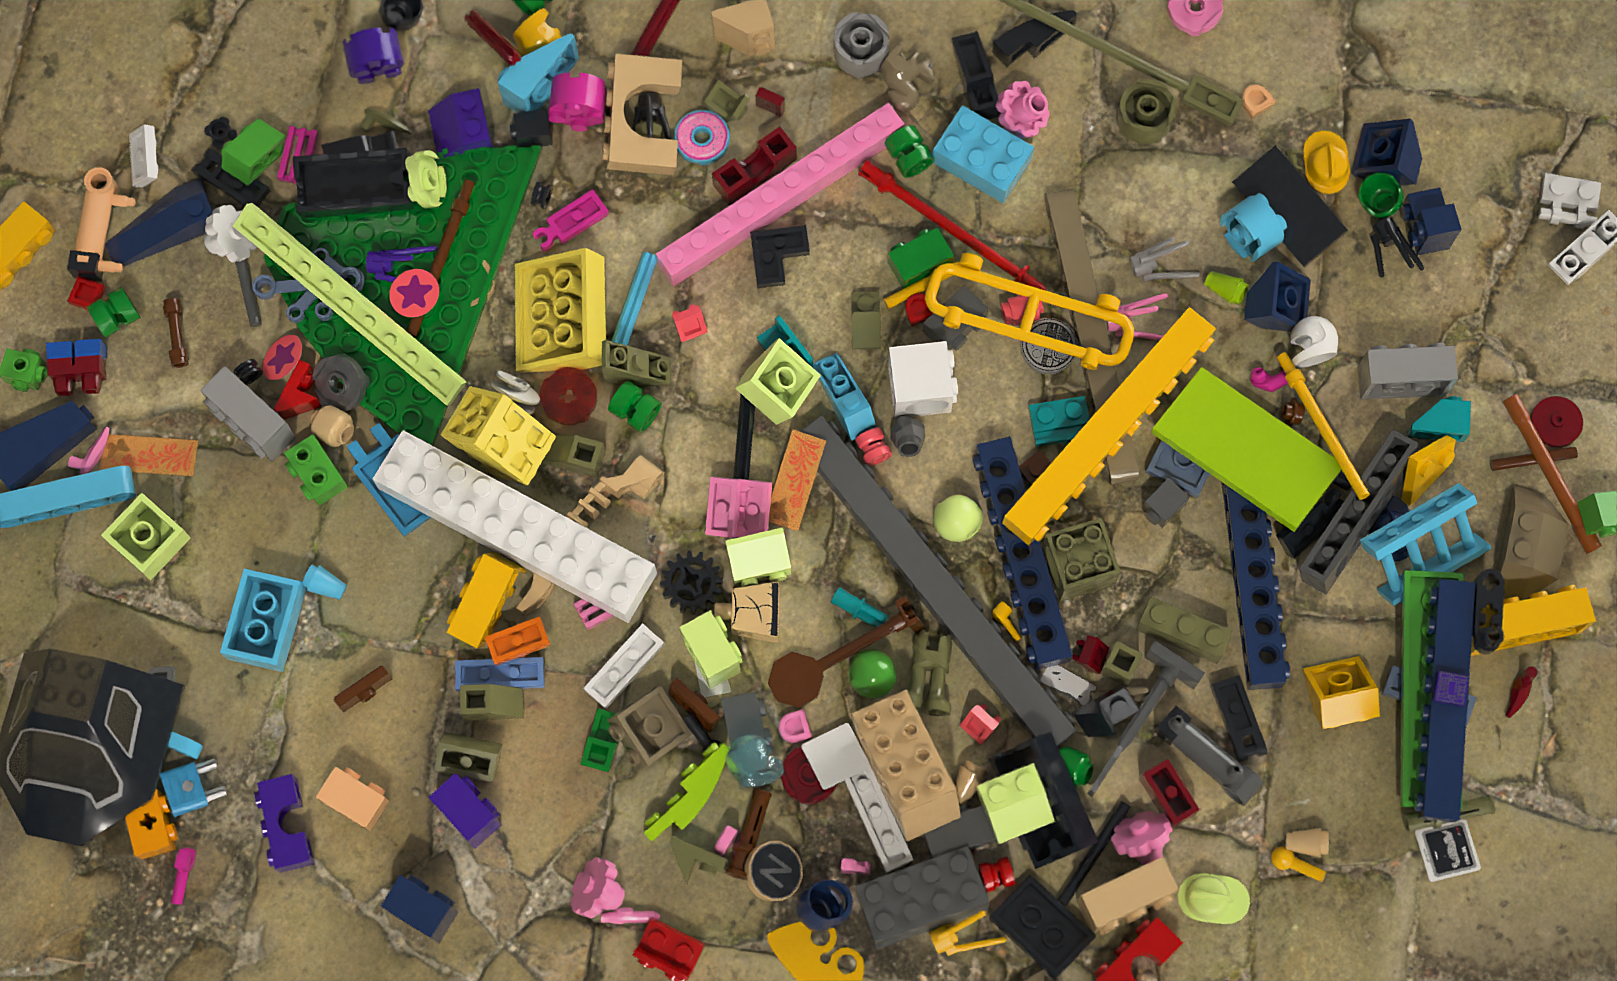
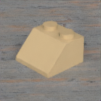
(745, 27)

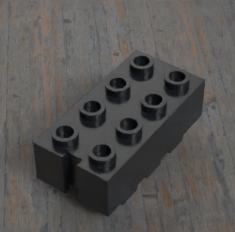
(352, 183)
(1071, 825)

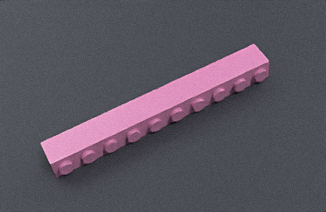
(778, 195)

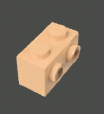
(352, 798)

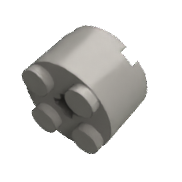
(873, 43)

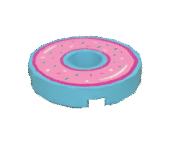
(699, 122)

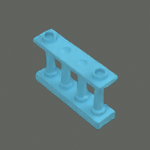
(1415, 524)

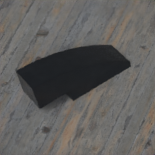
(1029, 36)
(976, 75)

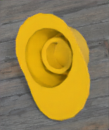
(1326, 162)

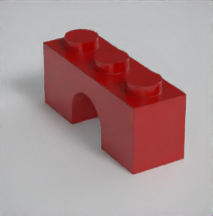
(1154, 942)

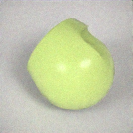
(957, 518)

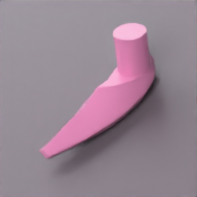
(93, 455)

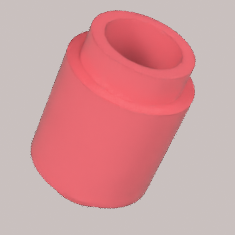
(1014, 308)

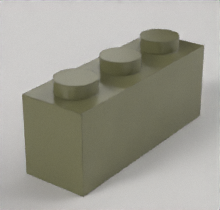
(1184, 630)

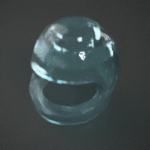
(748, 756)

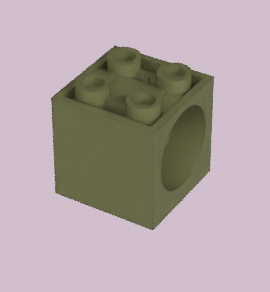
(1080, 559)

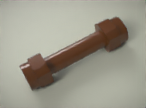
(173, 310)

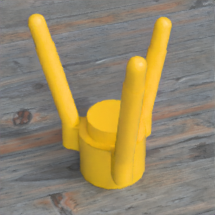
(945, 937)

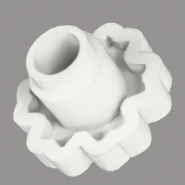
(224, 238)

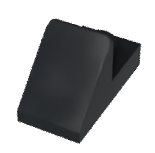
(1102, 713)

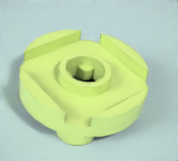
(425, 179)

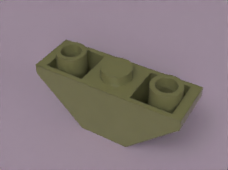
(634, 364)

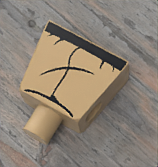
(753, 611)

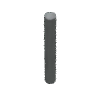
(248, 293)

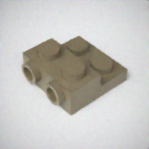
(648, 728)

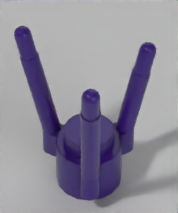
(382, 261)

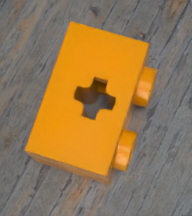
(154, 841)

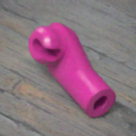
(1267, 382)

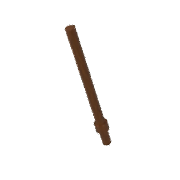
(459, 209)

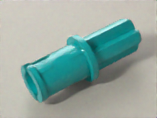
(858, 608)

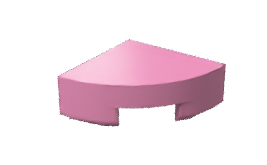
(850, 866)

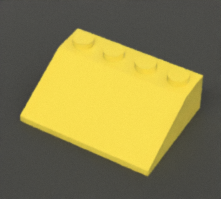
(560, 311)

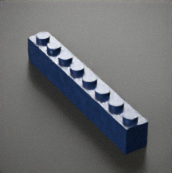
(1444, 724)

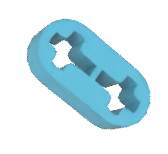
(185, 745)

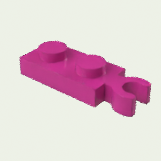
(572, 220)

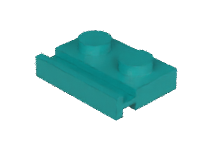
(1058, 420)

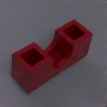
(739, 178)

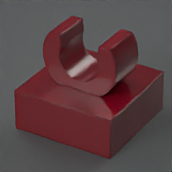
(1092, 654)

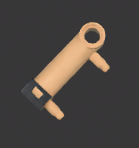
(93, 226)

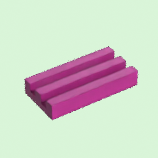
(302, 133)

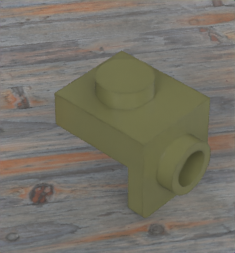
(725, 102)

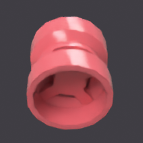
(873, 446)

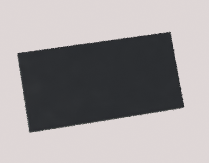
(1308, 219)

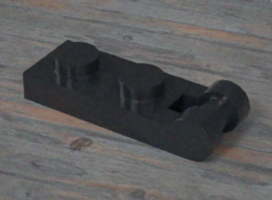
(227, 183)
(1238, 718)

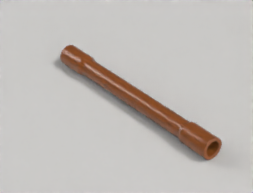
(1522, 419)

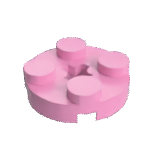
(1195, 22)

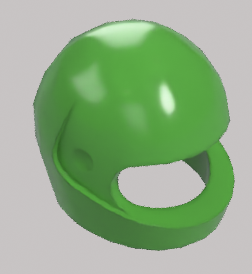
(872, 674)

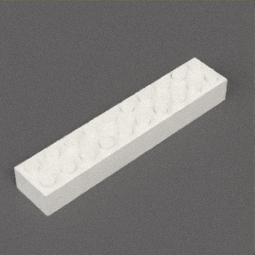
(515, 526)

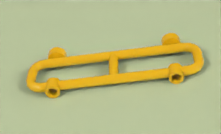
(1105, 309)

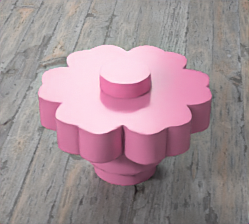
(1022, 109)
(1142, 836)
(596, 889)

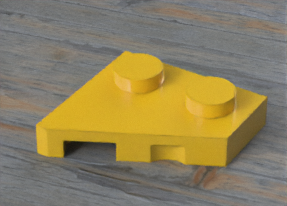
(1426, 467)

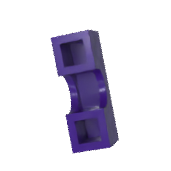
(276, 799)

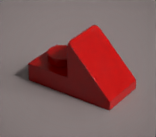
(293, 399)

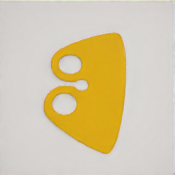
(802, 957)

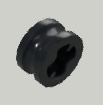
(541, 195)
(248, 371)

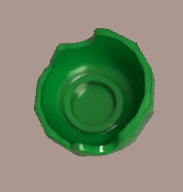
(1380, 195)

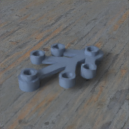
(308, 298)

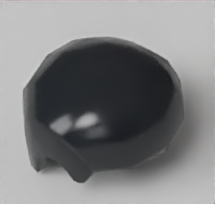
(401, 14)

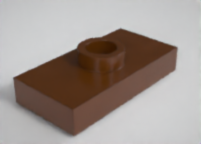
(363, 689)
(694, 703)

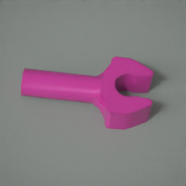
(183, 864)

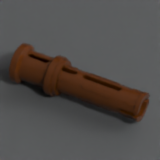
(749, 834)

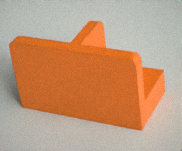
(517, 641)

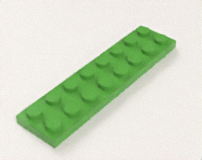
(1414, 640)

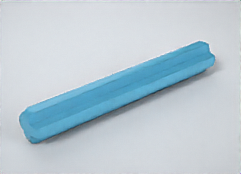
(634, 298)

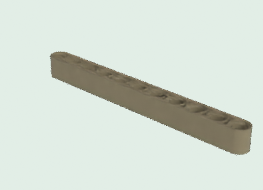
(1090, 331)

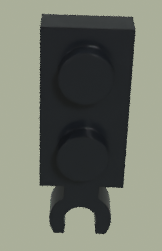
(1312, 525)

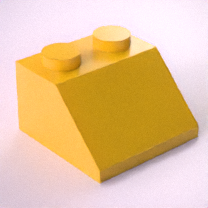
(1342, 692)

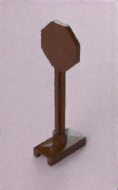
(798, 677)

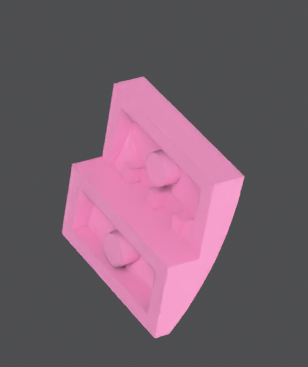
(737, 507)

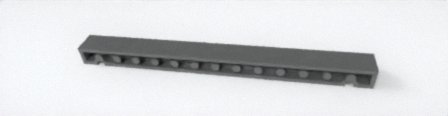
(937, 588)

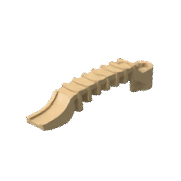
(640, 478)

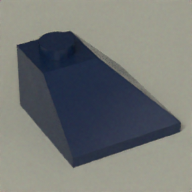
(1389, 149)
(1278, 299)

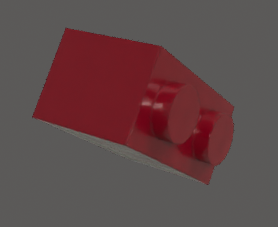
(1169, 793)

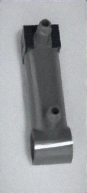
(1235, 778)

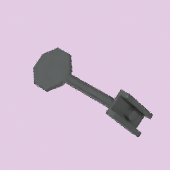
(1172, 668)

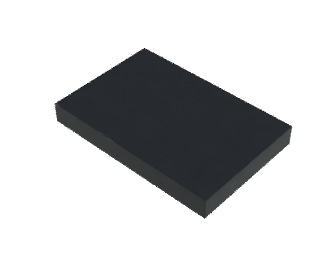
(1042, 927)

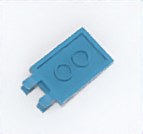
(402, 515)

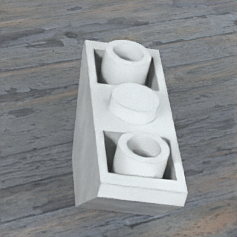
(1586, 249)

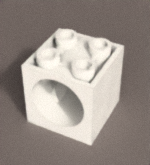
(922, 379)

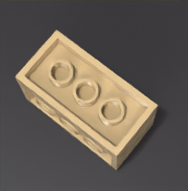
(906, 765)

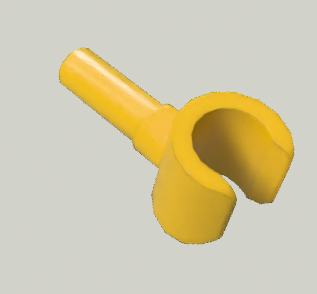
(1001, 614)

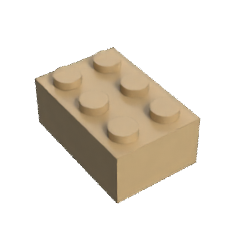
(1128, 897)

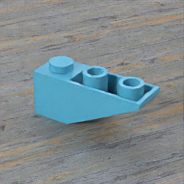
(845, 396)

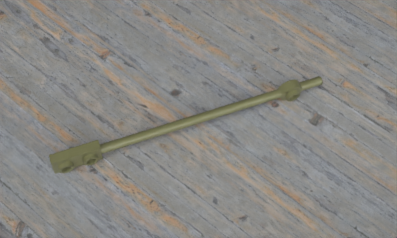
(1197, 94)

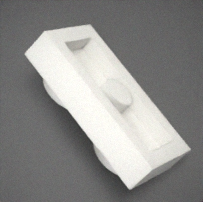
(143, 156)

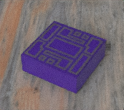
(1450, 688)

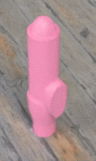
(627, 915)

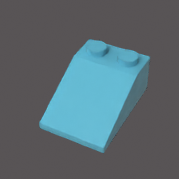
(530, 80)

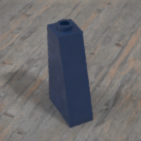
(40, 442)

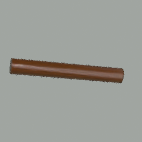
(1529, 459)

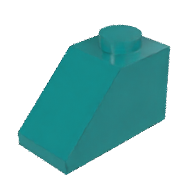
(1447, 417)

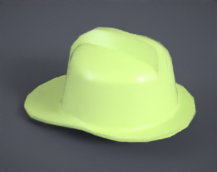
(1213, 898)

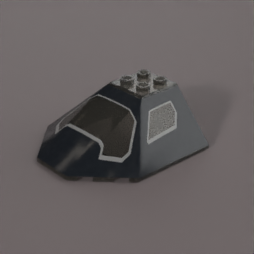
(83, 743)

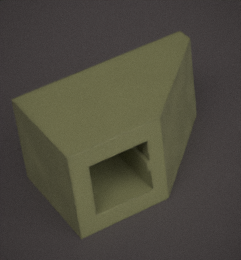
(576, 455)
(490, 702)

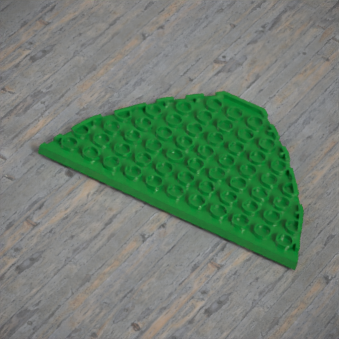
(449, 327)

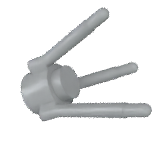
(1144, 262)

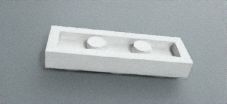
(624, 666)

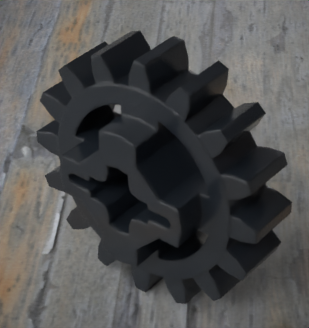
(701, 577)

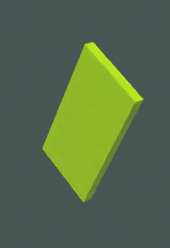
(1247, 449)

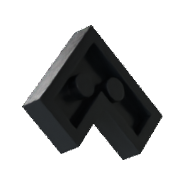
(771, 247)

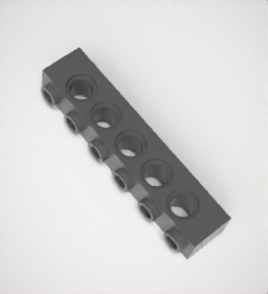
(1358, 516)

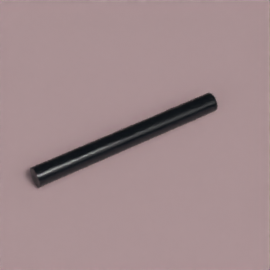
(1093, 854)

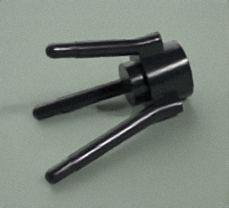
(649, 110)
(1389, 234)

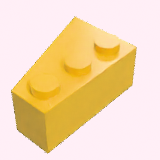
(483, 598)

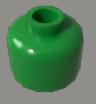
(1078, 765)

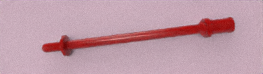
(887, 183)

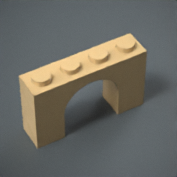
(625, 147)

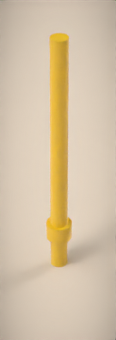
(1296, 380)

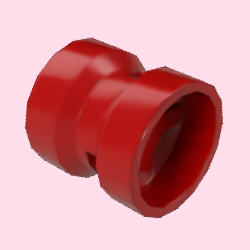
(990, 877)

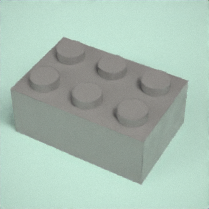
(1407, 371)
(247, 415)

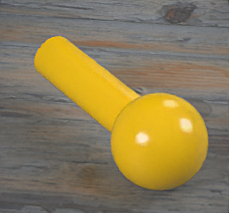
(1285, 859)

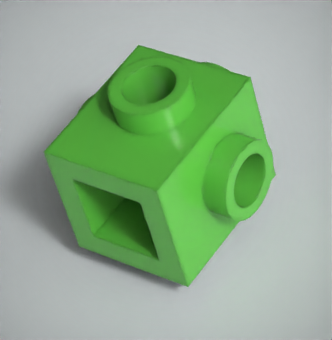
(23, 369)

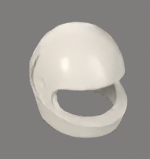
(1318, 340)

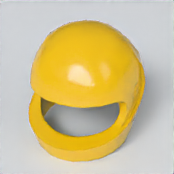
(535, 33)

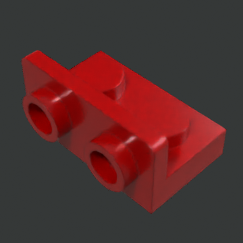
(669, 950)

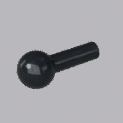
(699, 732)

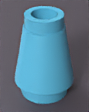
(323, 582)

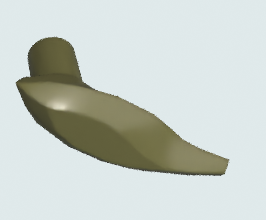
(386, 121)

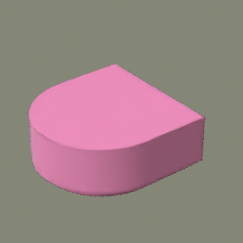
(794, 727)
(725, 840)

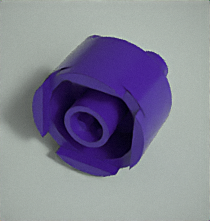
(373, 54)

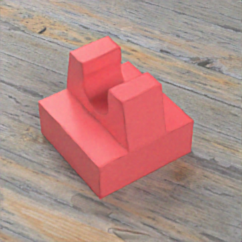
(689, 323)
(980, 723)

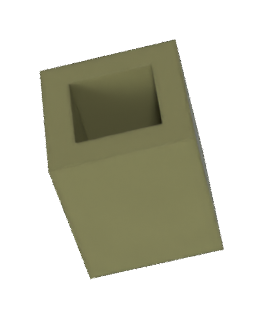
(1122, 663)

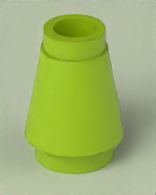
(1227, 287)

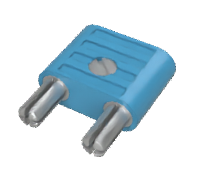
(185, 788)

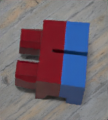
(76, 362)

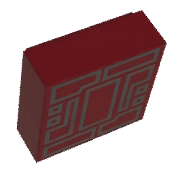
(770, 101)

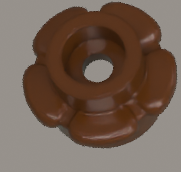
(1293, 412)

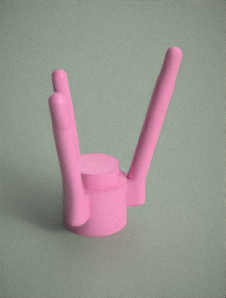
(1127, 311)

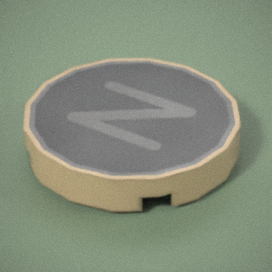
(773, 871)

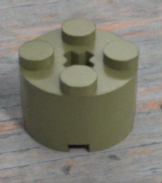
(1142, 126)

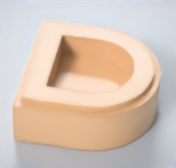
(1256, 100)

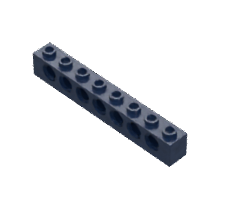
(1043, 654)
(1257, 673)

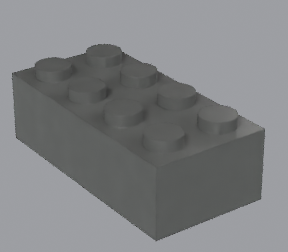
(922, 898)

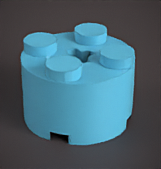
(1253, 227)

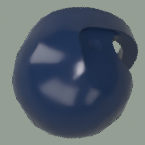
(821, 907)

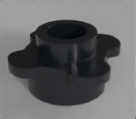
(217, 125)

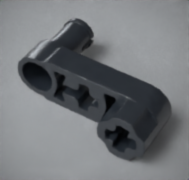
(1494, 599)

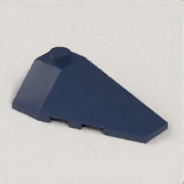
(165, 224)

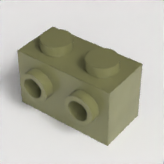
(468, 757)

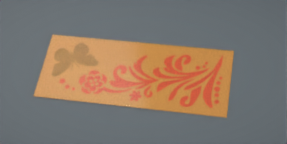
(150, 454)
(795, 479)

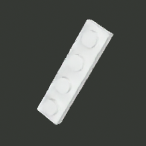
(878, 820)

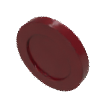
(1557, 421)

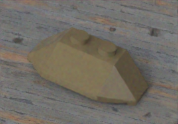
(1531, 544)

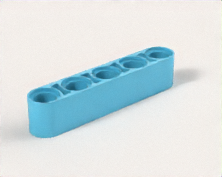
(66, 496)

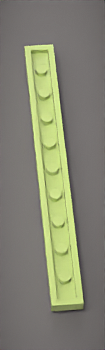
(349, 304)

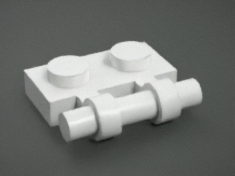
(1569, 193)

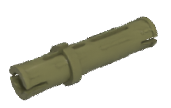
(1470, 809)

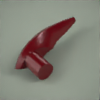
(1521, 690)

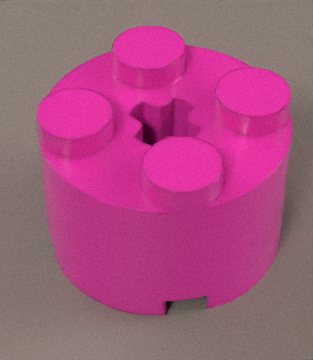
(577, 100)

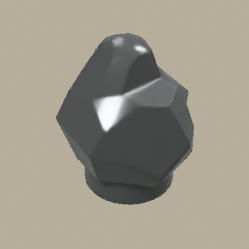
(908, 436)

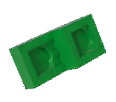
(600, 745)

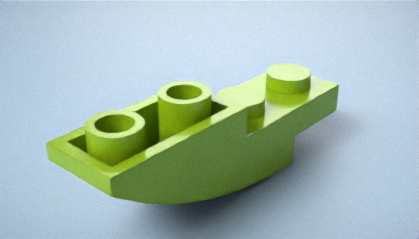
(699, 784)

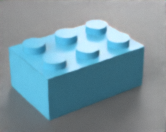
(983, 154)
(263, 620)

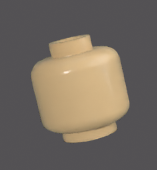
(332, 426)

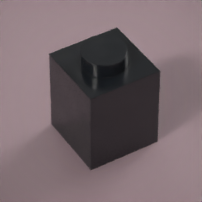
(531, 128)

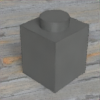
(1164, 503)

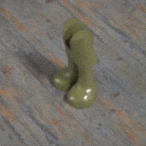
(929, 660)

